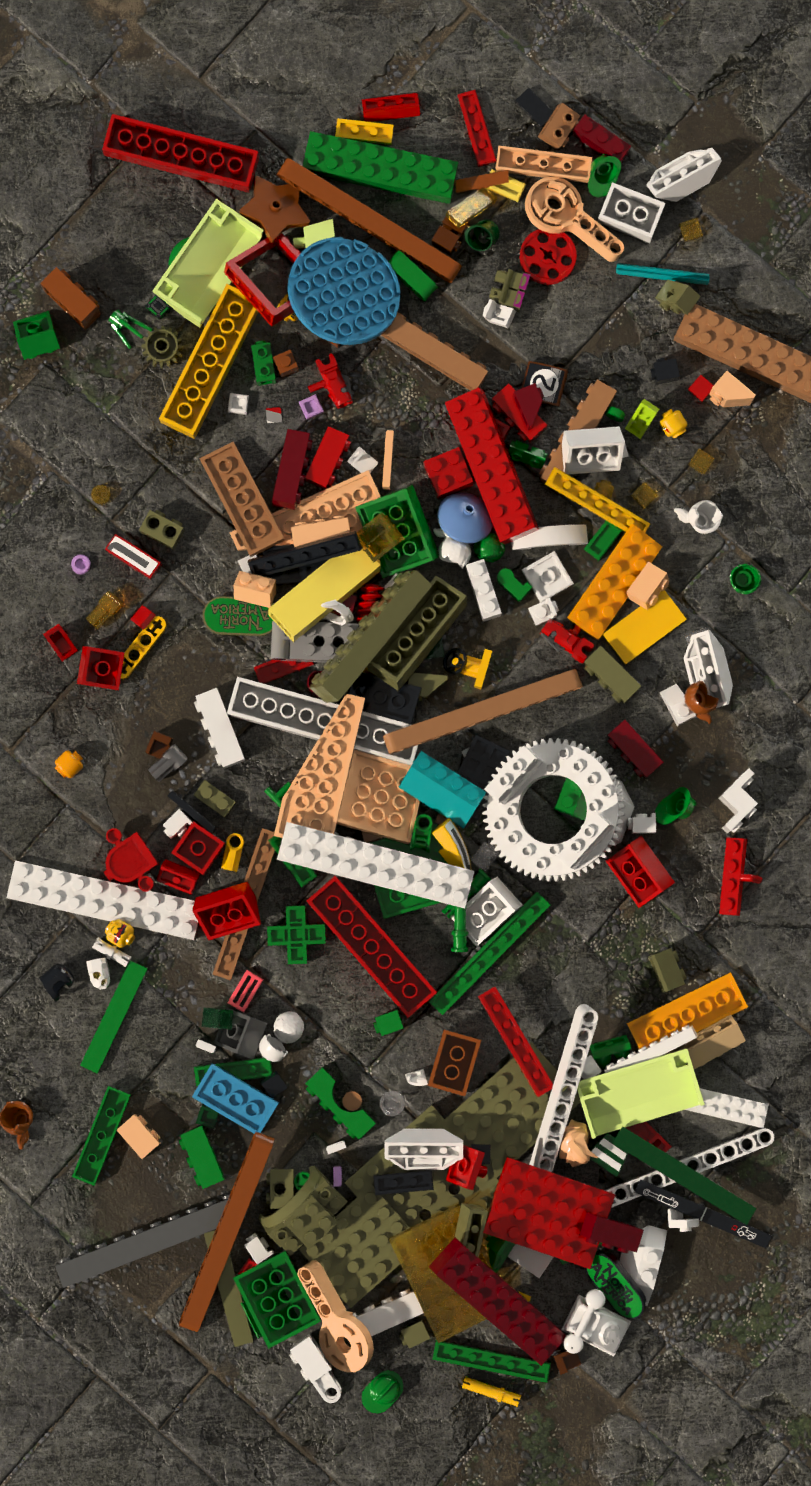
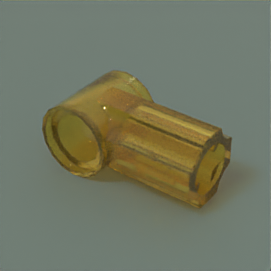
(107, 606)

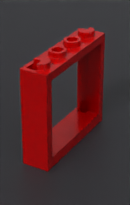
(249, 289)

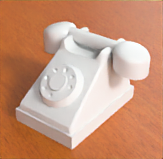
(593, 1324)

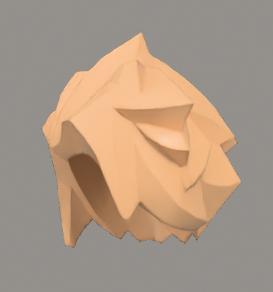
(574, 1144)

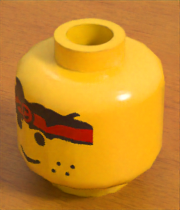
(120, 933)

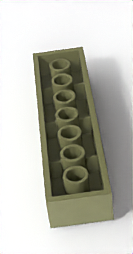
(370, 636)

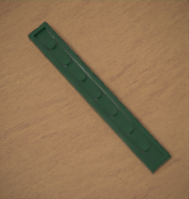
(684, 1175)

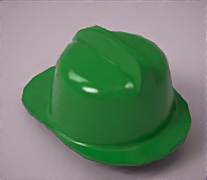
(603, 172)
(675, 806)
(382, 1392)

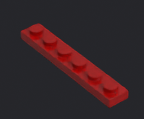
(516, 1041)

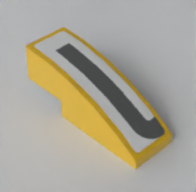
(453, 847)

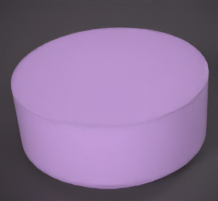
(80, 564)

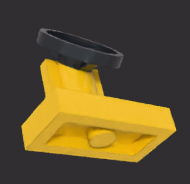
(468, 665)

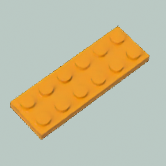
(610, 585)
(697, 1008)

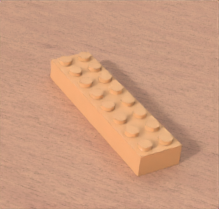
(543, 164)

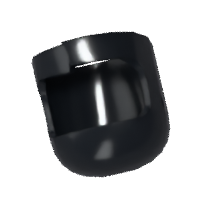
(55, 979)

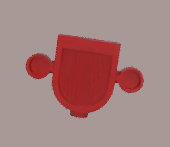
(129, 860)

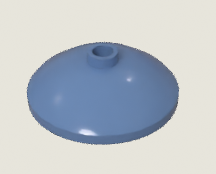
(462, 524)

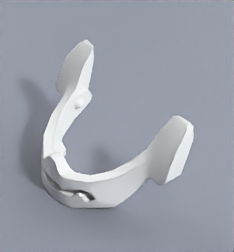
(346, 615)

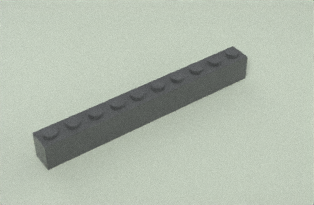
(141, 1243)

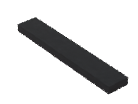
(305, 554)

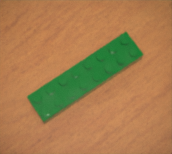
(101, 1135)

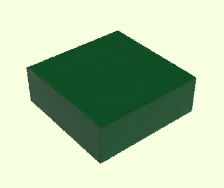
(207, 1117)

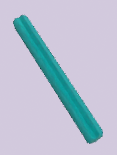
(663, 274)

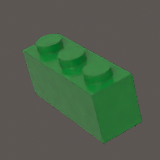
(201, 1157)

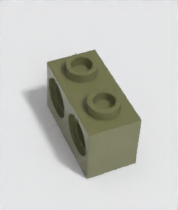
(159, 533)

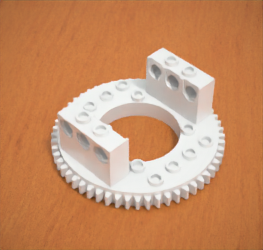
(505, 804)

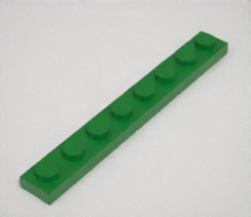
(489, 953)

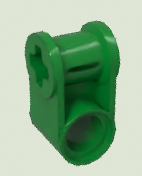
(422, 834)

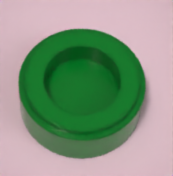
(615, 414)

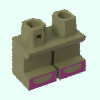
(513, 289)

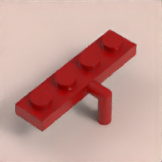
(734, 876)

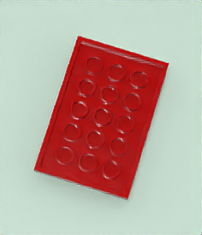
(545, 1212)

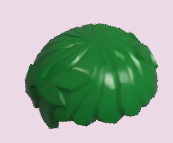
(489, 548)
(745, 579)

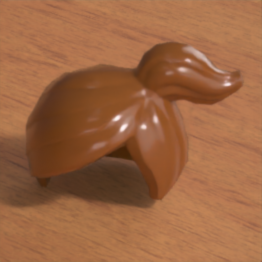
(699, 701)
(16, 1120)

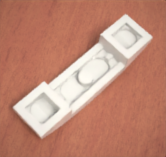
(553, 536)

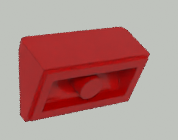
(178, 876)

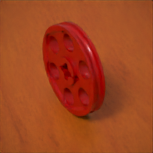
(546, 265)

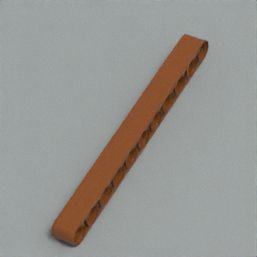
(369, 220)
(226, 1231)

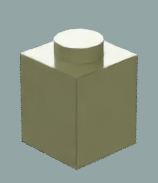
(414, 1334)

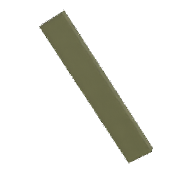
(232, 1301)

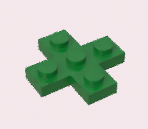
(296, 934)

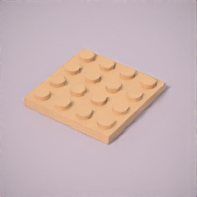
(375, 801)

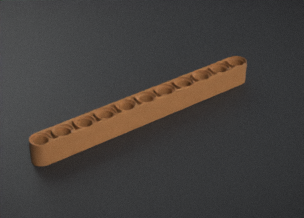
(482, 711)

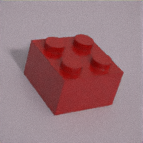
(448, 473)
(198, 848)

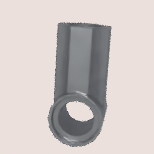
(171, 760)

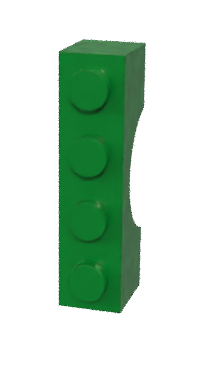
(357, 1122)

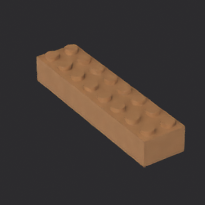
(746, 351)

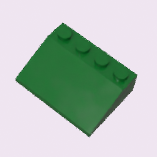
(408, 517)
(277, 1299)

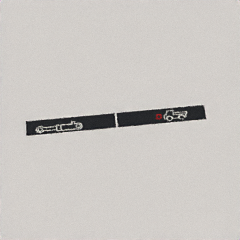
(703, 1213)

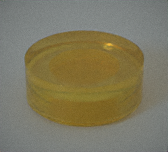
(100, 494)

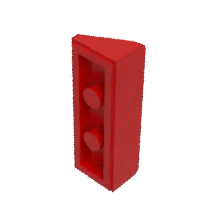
(391, 107)

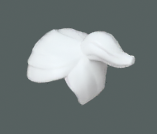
(703, 516)
(453, 550)

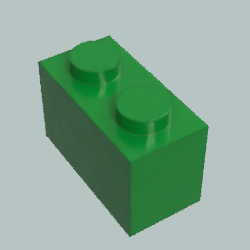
(388, 1023)

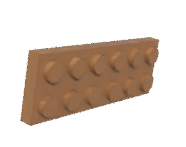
(242, 499)

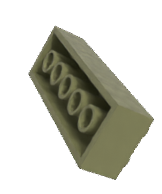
(418, 633)

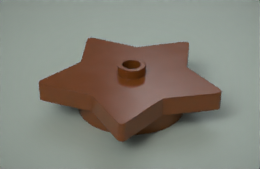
(274, 208)

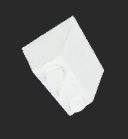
(592, 450)

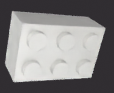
(631, 212)

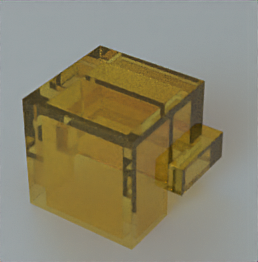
(379, 537)

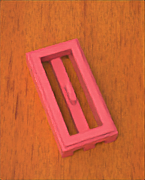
(253, 977)

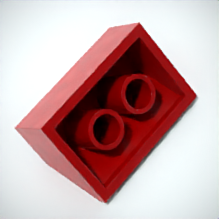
(640, 871)
(227, 911)

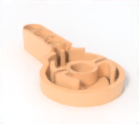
(568, 218)
(333, 1322)

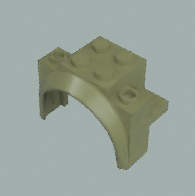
(306, 1215)

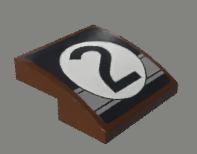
(549, 379)

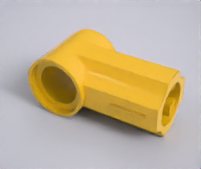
(232, 854)

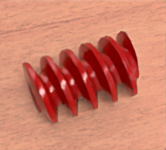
(369, 597)

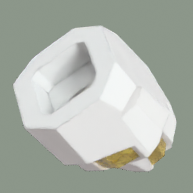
(99, 973)

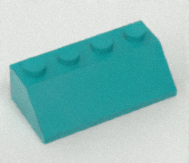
(442, 789)

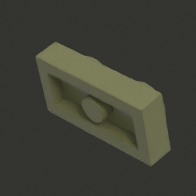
(214, 798)

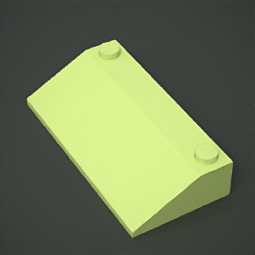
(197, 272)
(639, 1092)

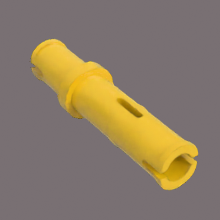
(499, 1394)

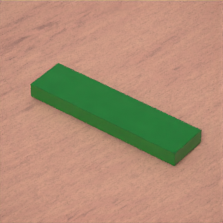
(241, 1069)

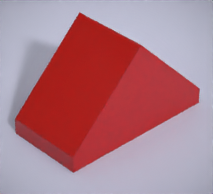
(60, 642)

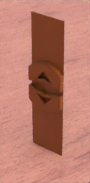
(482, 181)

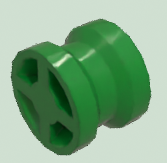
(300, 1179)

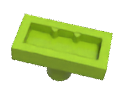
(642, 418)

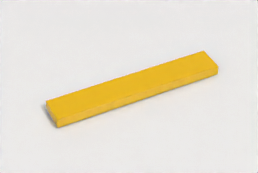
(594, 501)

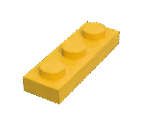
(365, 131)

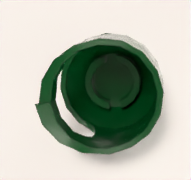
(483, 226)

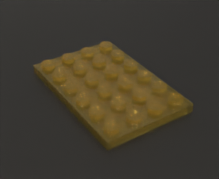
(416, 1250)

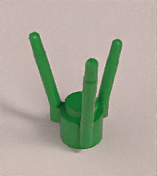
(119, 320)

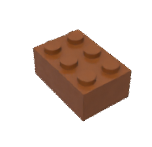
(71, 297)
(454, 1062)

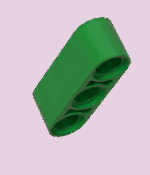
(412, 276)

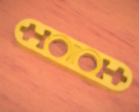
(143, 649)

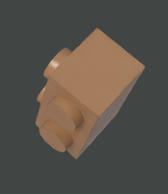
(559, 126)

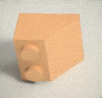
(731, 392)

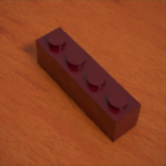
(291, 469)

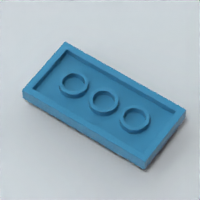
(235, 1099)

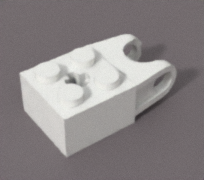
(315, 1367)

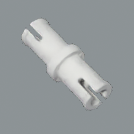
(111, 952)

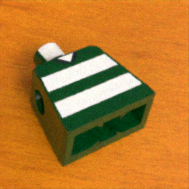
(609, 1155)

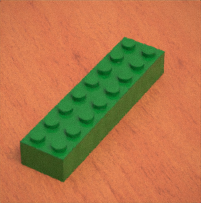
(380, 167)

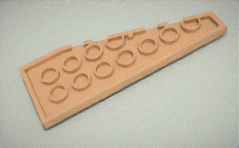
(331, 502)
(320, 784)

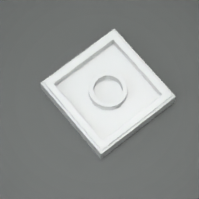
(547, 576)

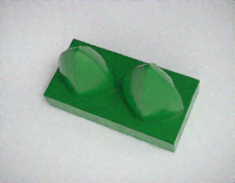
(603, 1050)

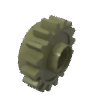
(166, 356)

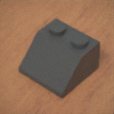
(243, 1037)

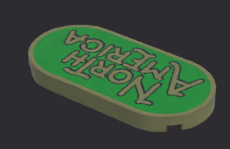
(237, 618)

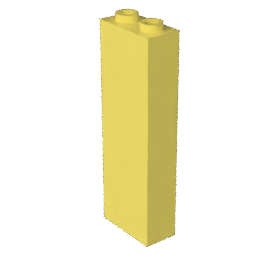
(333, 580)

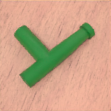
(277, 797)

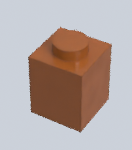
(285, 364)

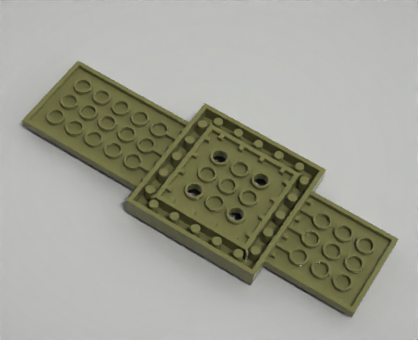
(497, 1114)

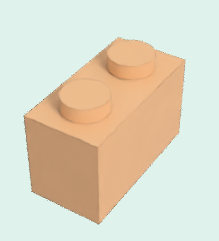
(648, 586)
(254, 589)
(139, 1136)

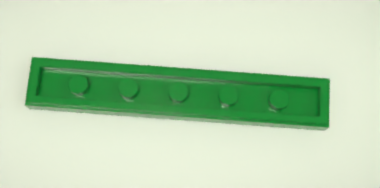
(113, 1017)
(491, 1361)

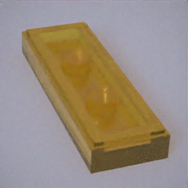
(471, 207)

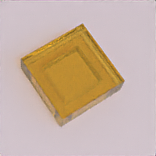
(691, 230)
(701, 461)
(644, 495)

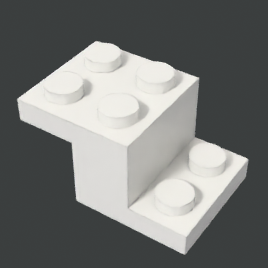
(739, 801)

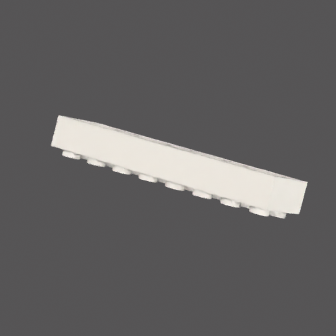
(655, 1048)
(732, 1108)

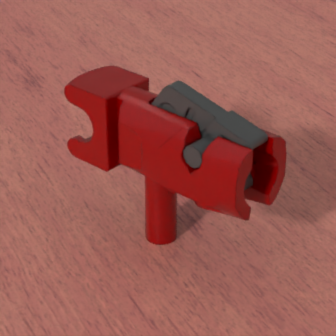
(335, 382)
(565, 639)

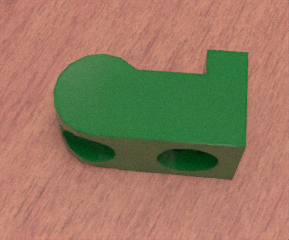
(512, 585)

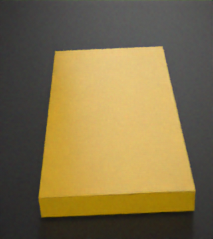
(644, 628)

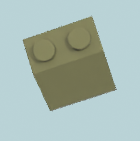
(667, 969)

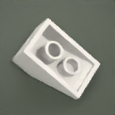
(489, 910)

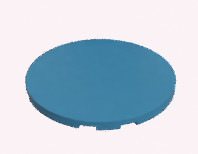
(343, 291)

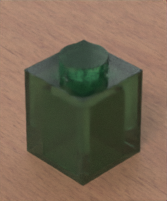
(217, 1018)

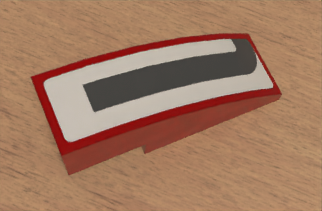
(133, 556)

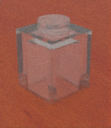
(485, 856)

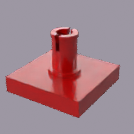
(466, 1170)

